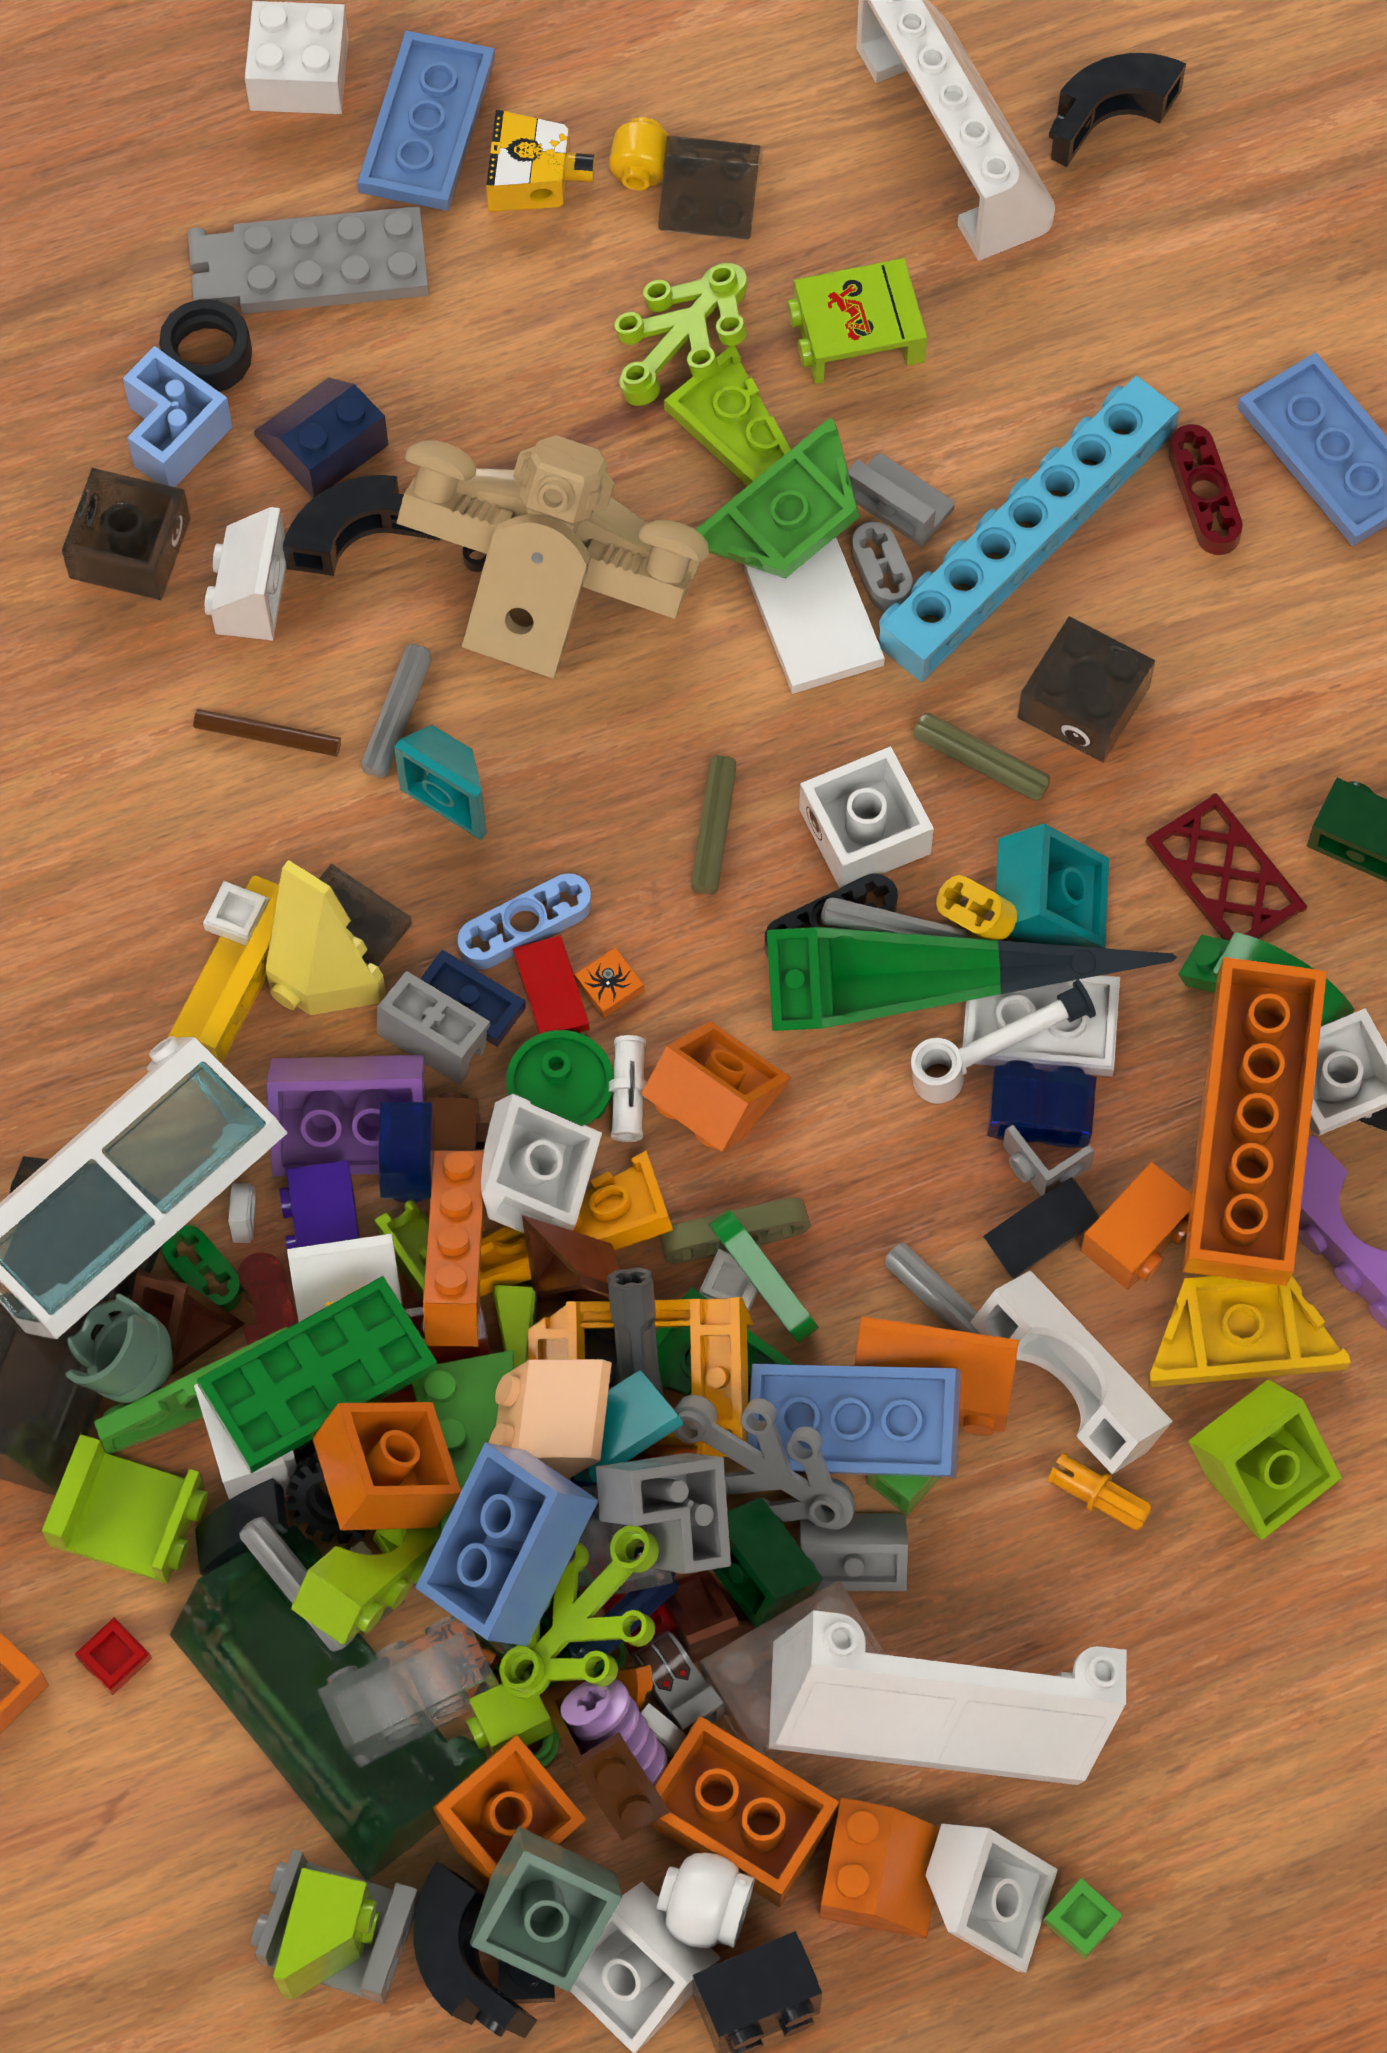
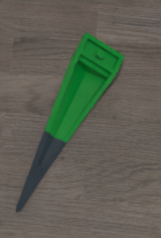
(860, 975)

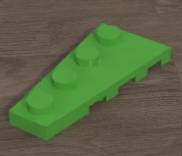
(465, 1406)
(158, 1411)

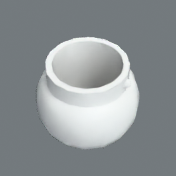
(705, 1900)

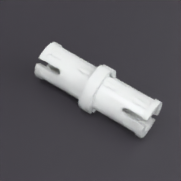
(627, 1088)

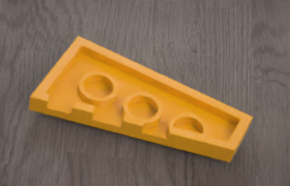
(614, 1210)

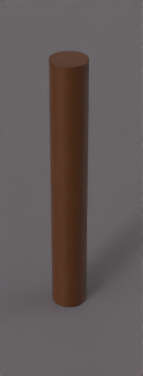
(267, 732)

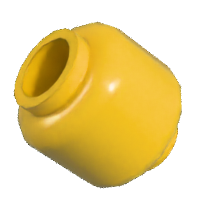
(639, 153)

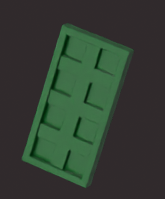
(293, 1381)

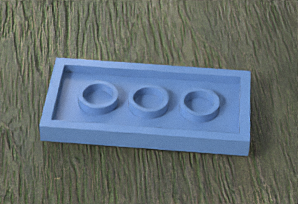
(426, 120)
(1325, 444)
(867, 1416)

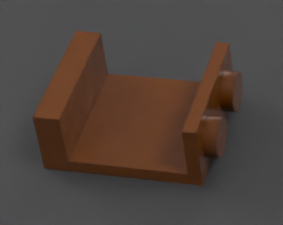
(608, 1771)

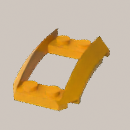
(716, 1340)

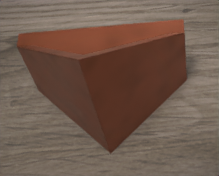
(567, 1263)
(187, 1314)
(705, 1615)

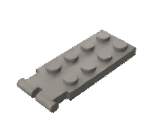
(312, 261)

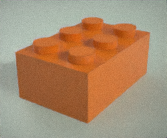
(743, 1808)

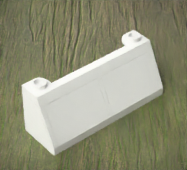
(936, 1713)

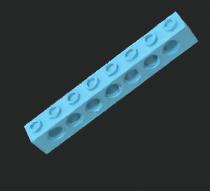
(923, 645)

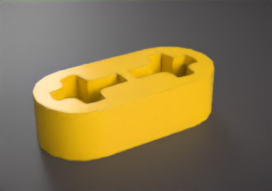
(980, 901)

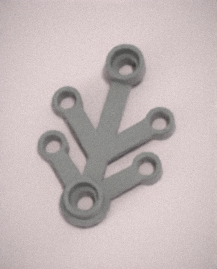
(771, 1467)

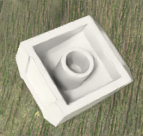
(535, 1165)

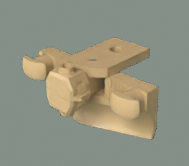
(544, 539)

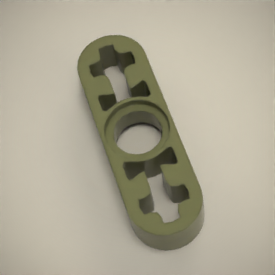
(763, 1222)

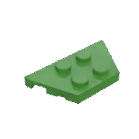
(788, 508)

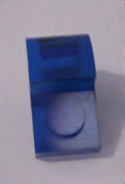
(406, 1150)

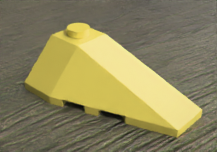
(313, 954)

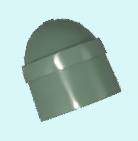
(128, 1354)

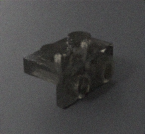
(371, 916)

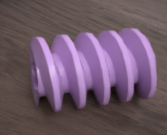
(604, 1711)

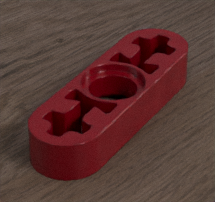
(1199, 508)

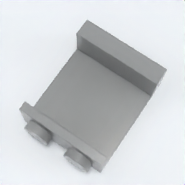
(375, 1970)

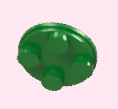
(562, 1075)

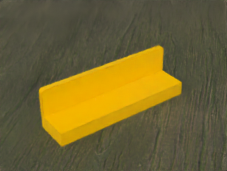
(229, 983)

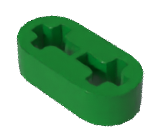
(210, 1262)

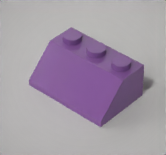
(335, 1107)

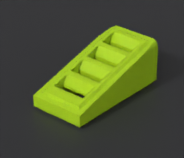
(516, 1314)

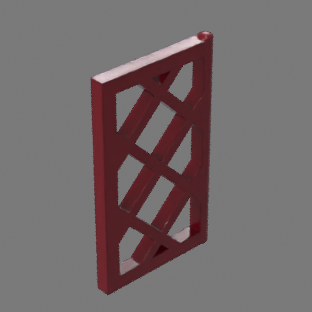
(1238, 836)

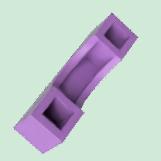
(1326, 1233)

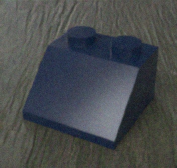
(325, 434)

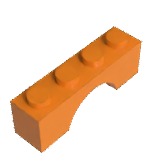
(454, 1250)

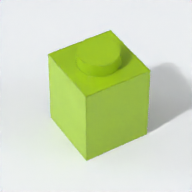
(503, 1715)

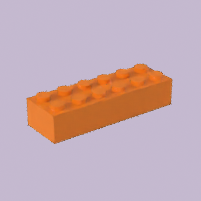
(1255, 1121)

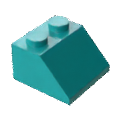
(1054, 886)

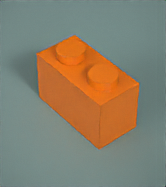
(1139, 1227)

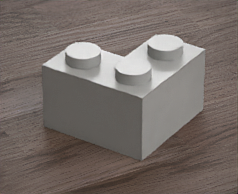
(680, 1503)

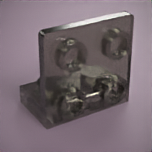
(709, 187)

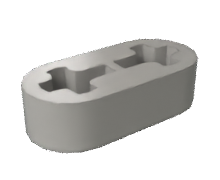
(891, 562)

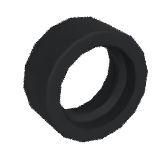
(209, 315)

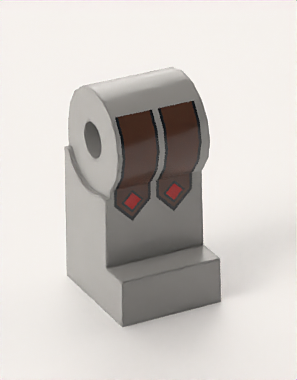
(678, 1683)

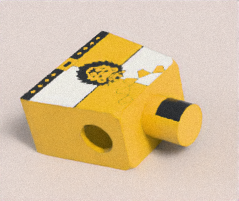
(532, 163)

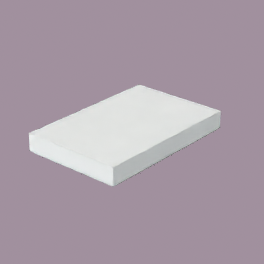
(816, 620)
(1080, 1043)

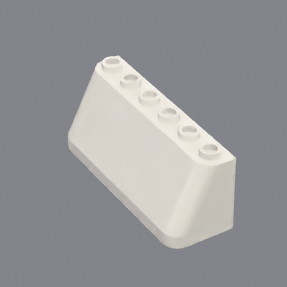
(920, 40)

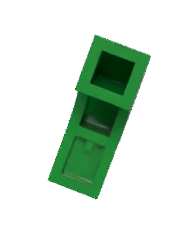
(1207, 955)

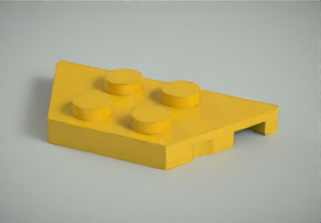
(1242, 1332)

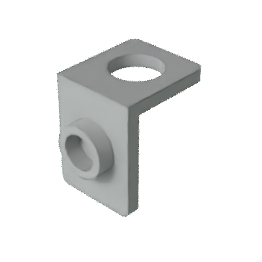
(1030, 1168)

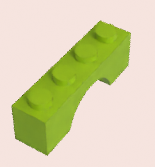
(352, 1589)

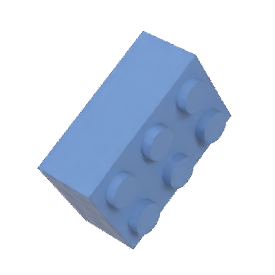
(506, 1544)

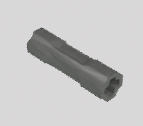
(634, 1323)

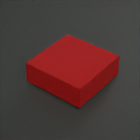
(113, 1656)

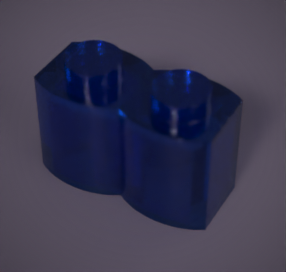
(1042, 1104)

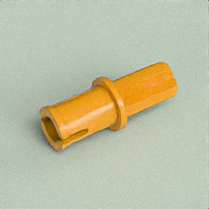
(1100, 1493)

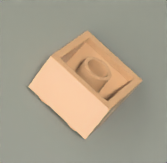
(554, 1411)

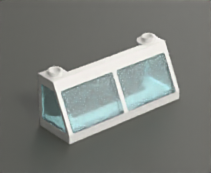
(127, 1185)

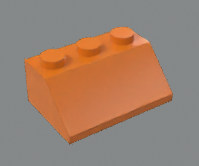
(984, 1363)

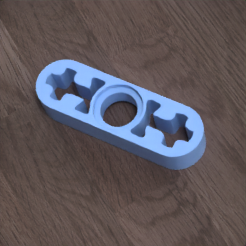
(486, 924)

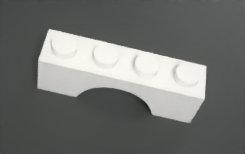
(1115, 1412)

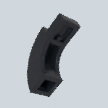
(1113, 87)
(340, 518)
(449, 1963)

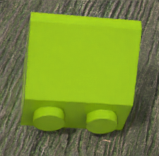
(1266, 1457)
(324, 1930)

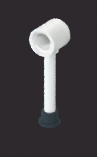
(1070, 1006)

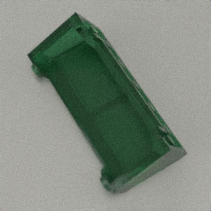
(268, 1675)

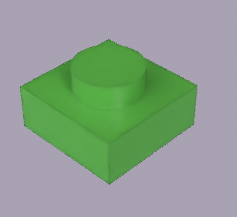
(1082, 1918)

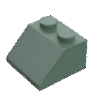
(545, 1909)

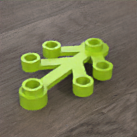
(720, 287)
(575, 1623)

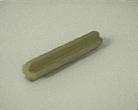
(982, 756)
(713, 825)

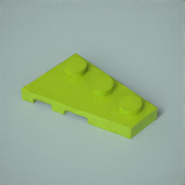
(729, 418)

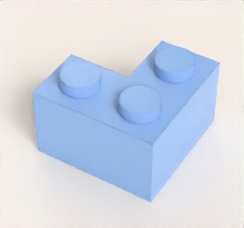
(179, 414)

